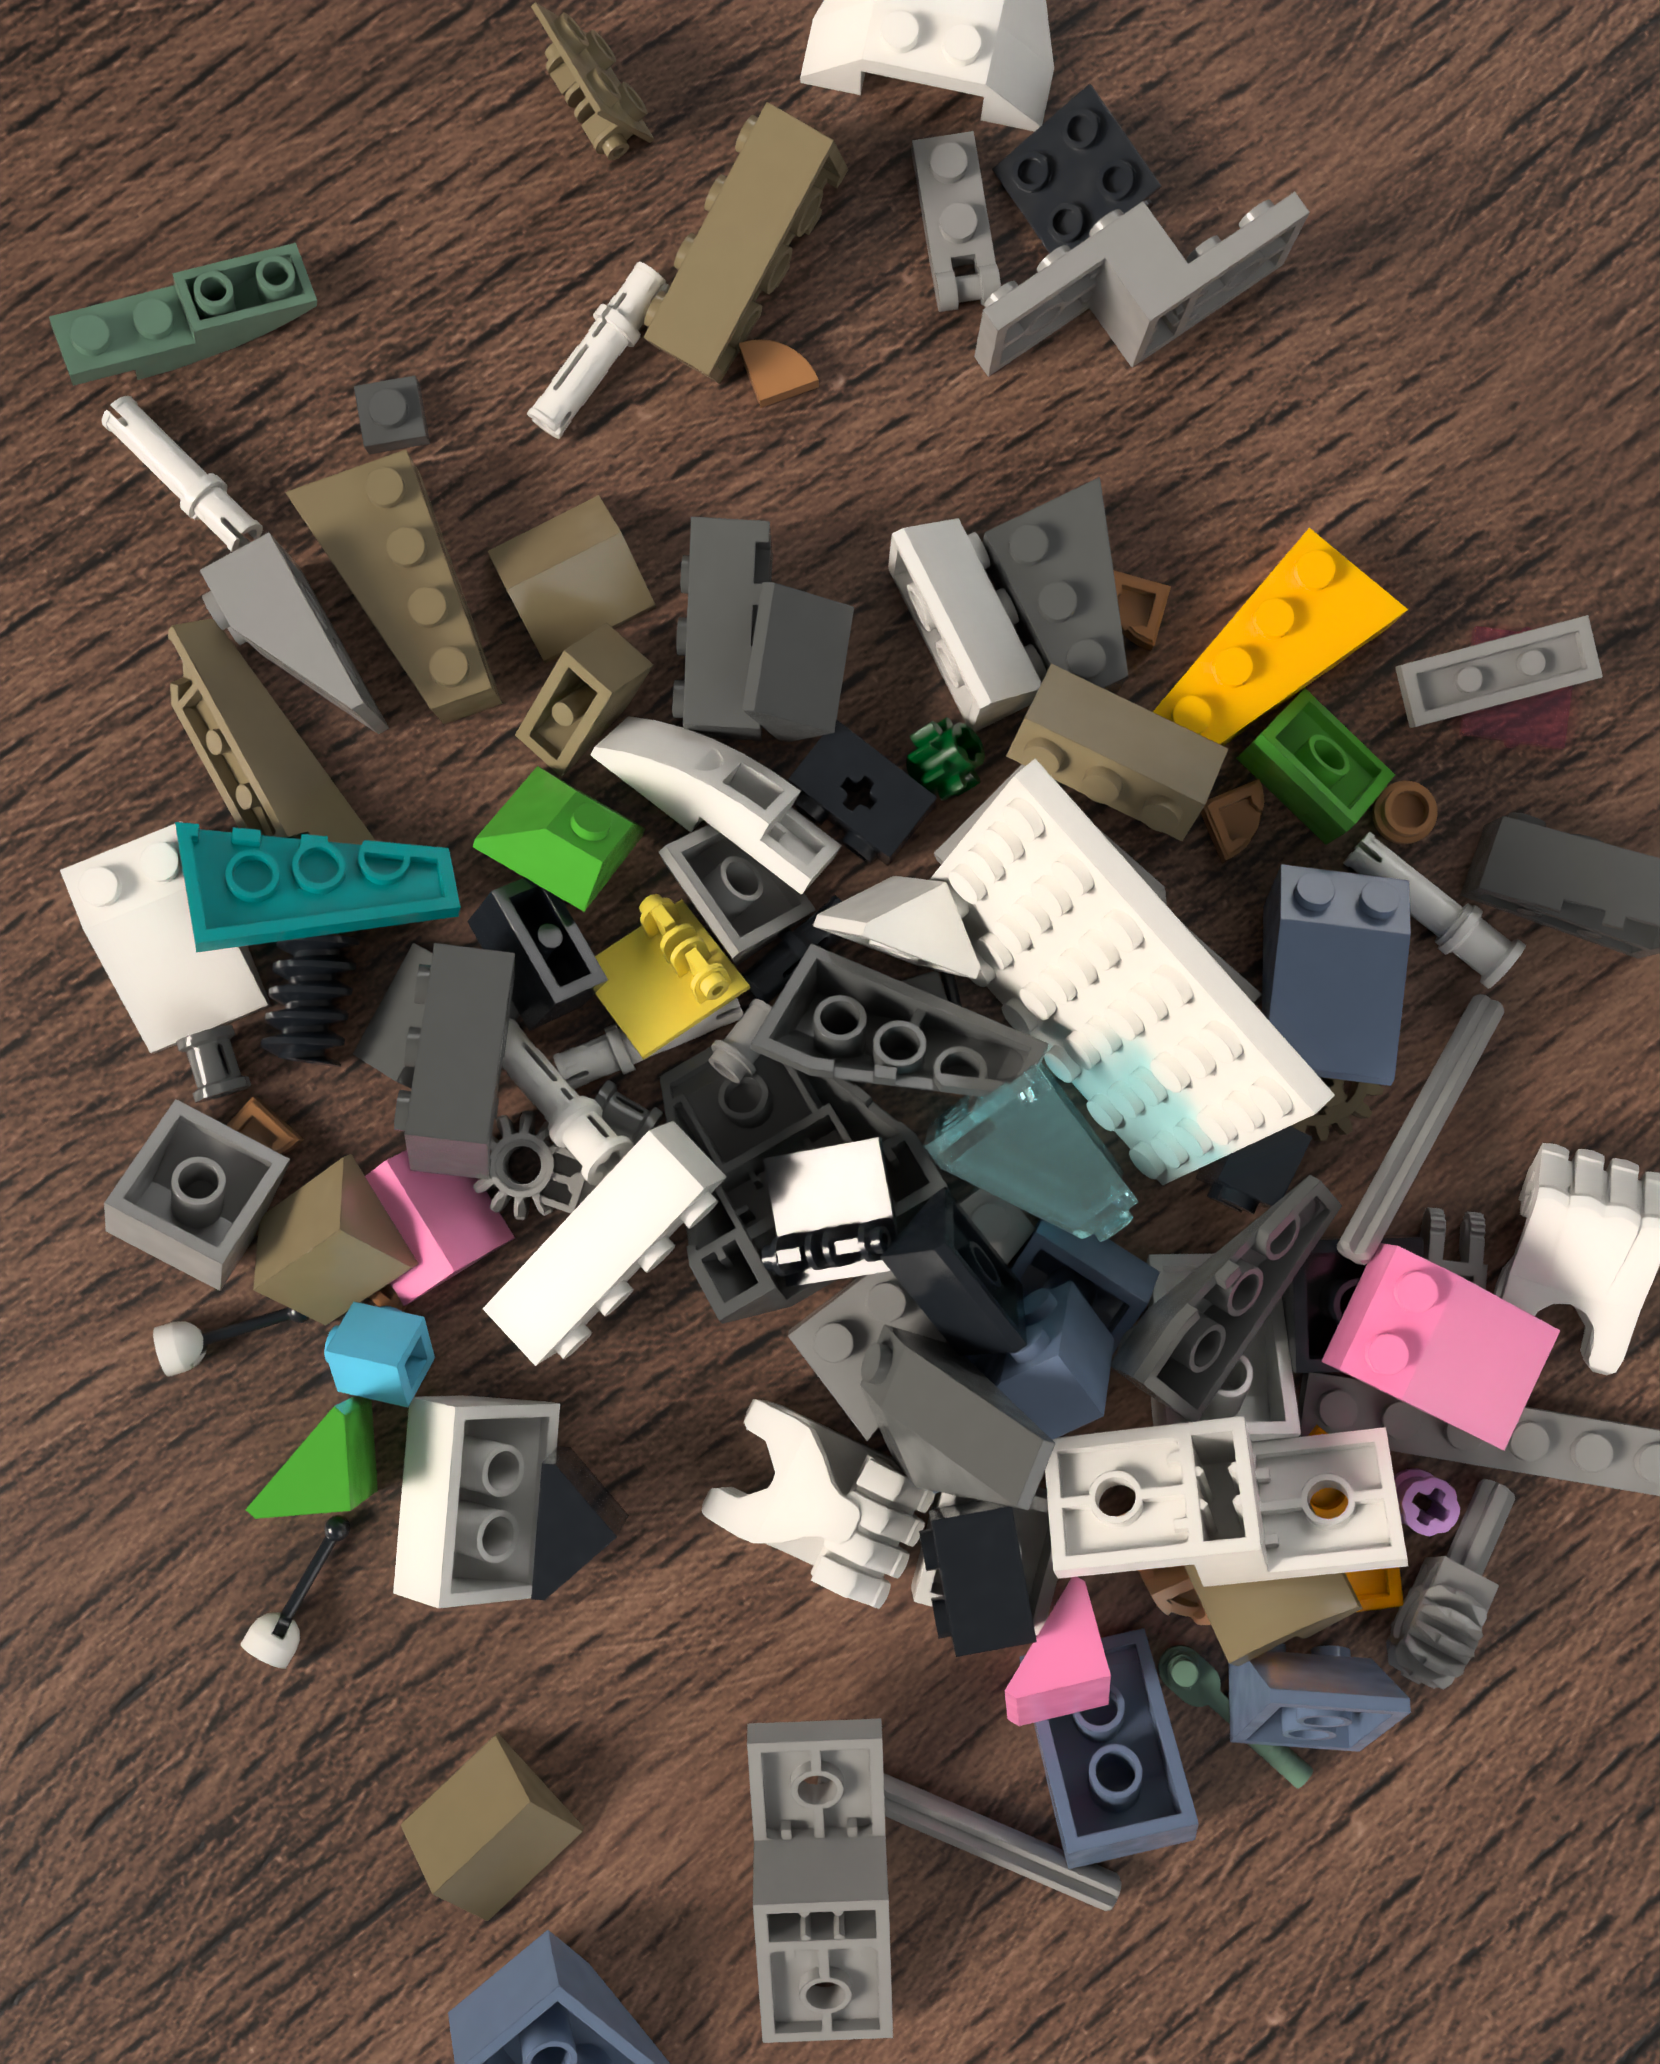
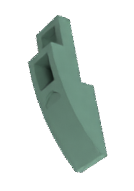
(187, 322)

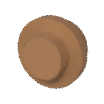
(1404, 812)

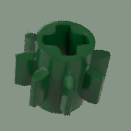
(945, 758)

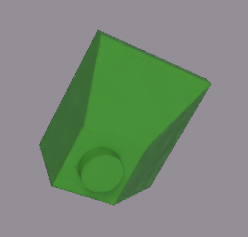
(559, 838)

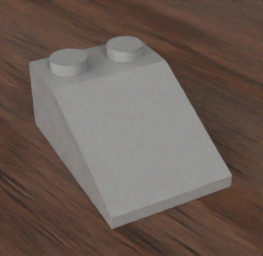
(272, 607)

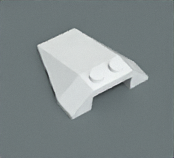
(950, 44)

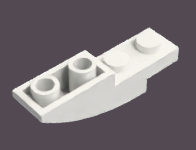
(709, 781)

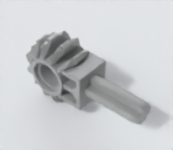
(560, 1177)
(1450, 1597)

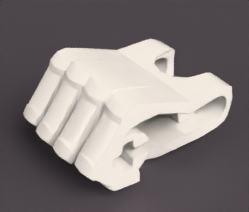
(1587, 1245)
(826, 1505)

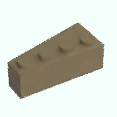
(743, 241)
(397, 565)

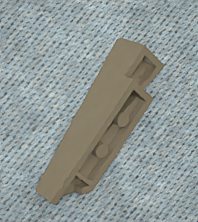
(251, 746)

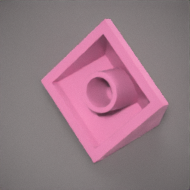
(439, 1220)
(1064, 1667)

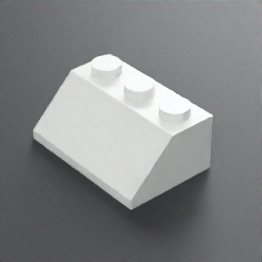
(965, 621)
(471, 1498)

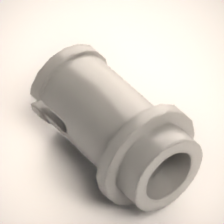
(734, 1054)

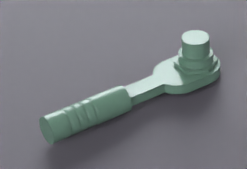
(1199, 1685)

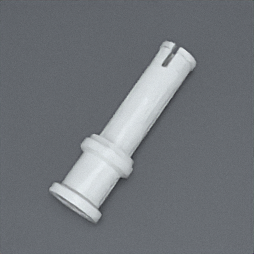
(1457, 927)
(572, 1118)

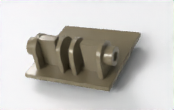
(584, 75)

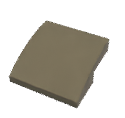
(1267, 1613)

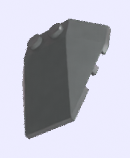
(764, 1118)

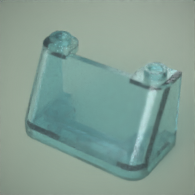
(1035, 1153)

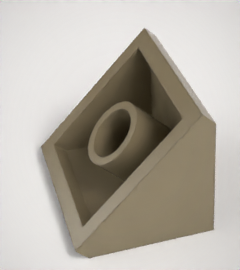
(572, 577)
(329, 1245)
(488, 1830)

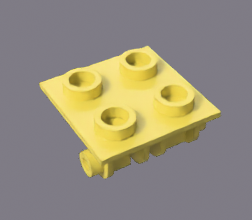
(665, 976)

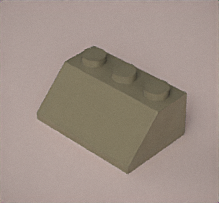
(1118, 752)

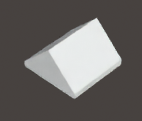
(907, 921)

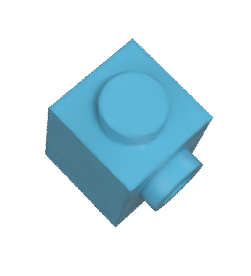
(379, 1353)

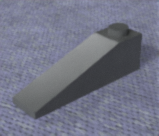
(1208, 1319)
(951, 1422)

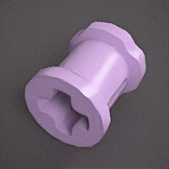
(1443, 1509)

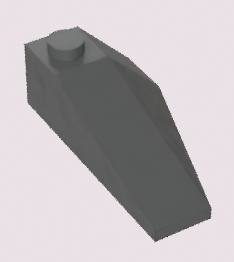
(878, 1030)

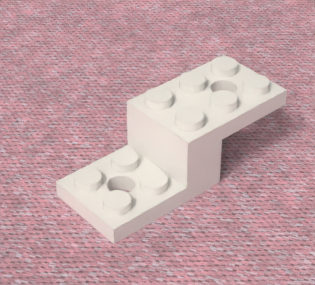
(1223, 1503)

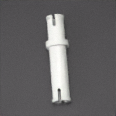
(589, 363)
(201, 494)
(615, 1052)

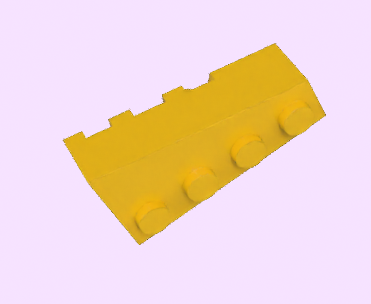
(1282, 639)

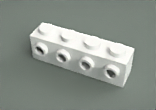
(605, 1243)

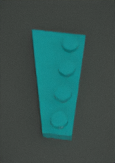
(282, 888)

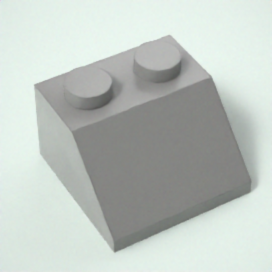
(195, 1194)

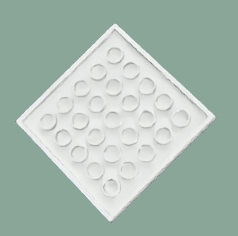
(1119, 987)

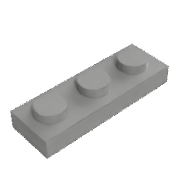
(1499, 671)

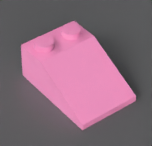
(1441, 1344)

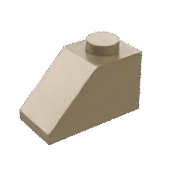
(583, 697)

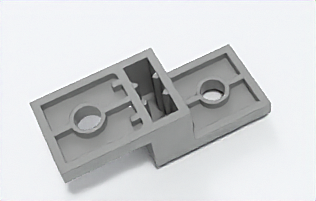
(1136, 282)
(820, 1880)

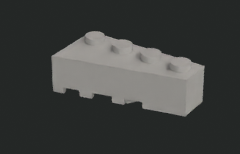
(846, 1325)

